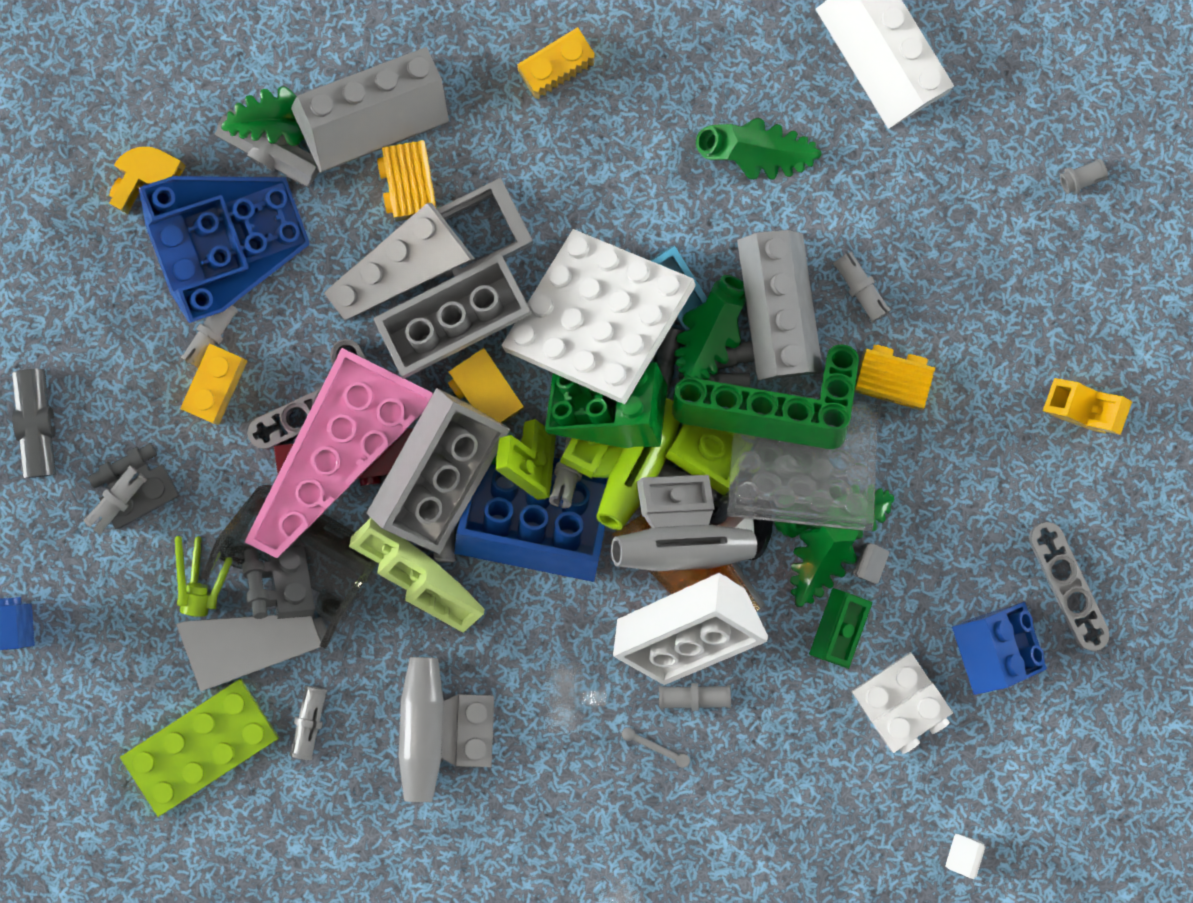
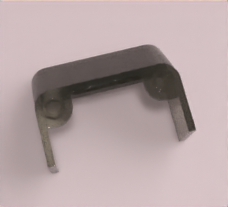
(332, 565)

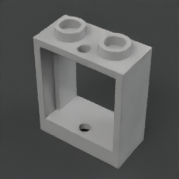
(499, 192)

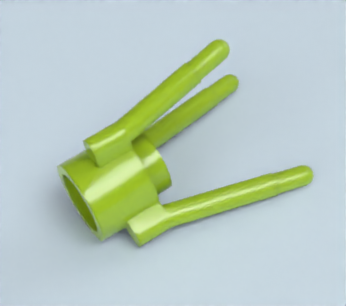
(195, 598)

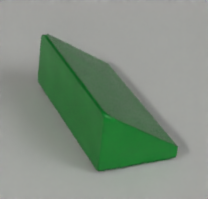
(840, 628)

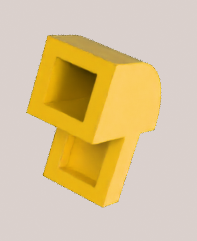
(141, 167)
(1087, 407)

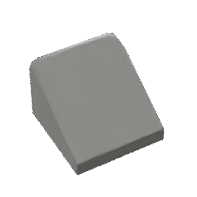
(871, 563)

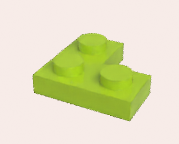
(529, 461)

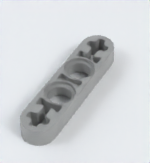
(1064, 588)

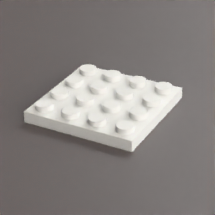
(599, 316)

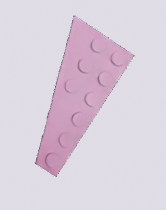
(346, 431)

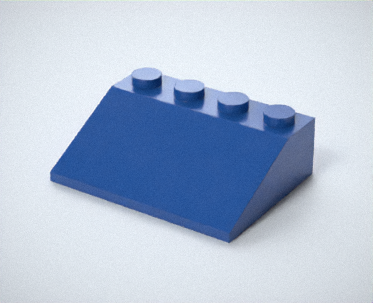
(529, 533)

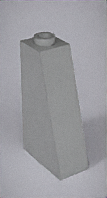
(241, 645)

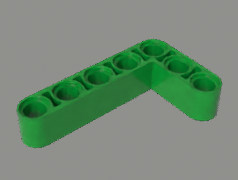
(777, 408)

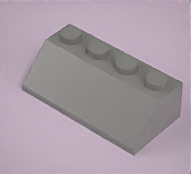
(371, 109)
(779, 304)
(452, 316)
(437, 472)

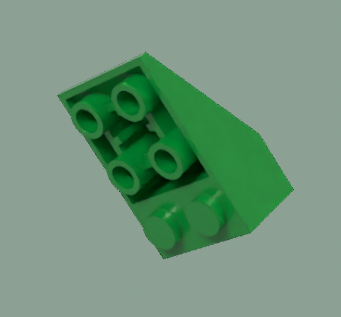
(599, 419)

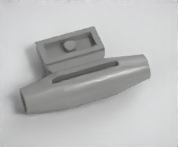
(680, 529)
(439, 729)

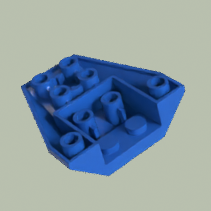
(220, 236)

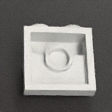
(903, 704)

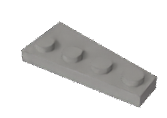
(405, 259)

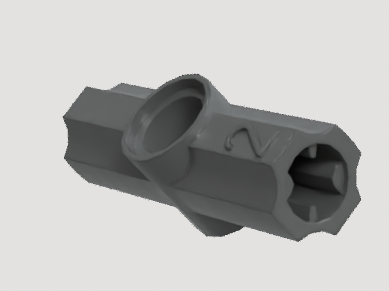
(33, 423)

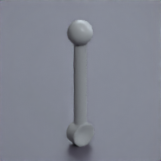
(681, 759)

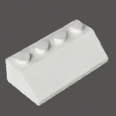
(886, 55)
(689, 630)

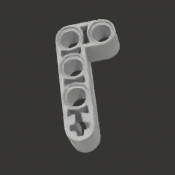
(306, 402)

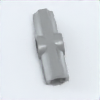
(280, 156)

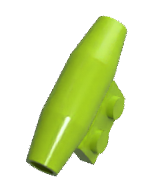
(622, 468)

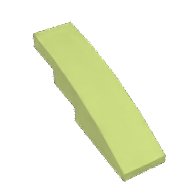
(425, 581)

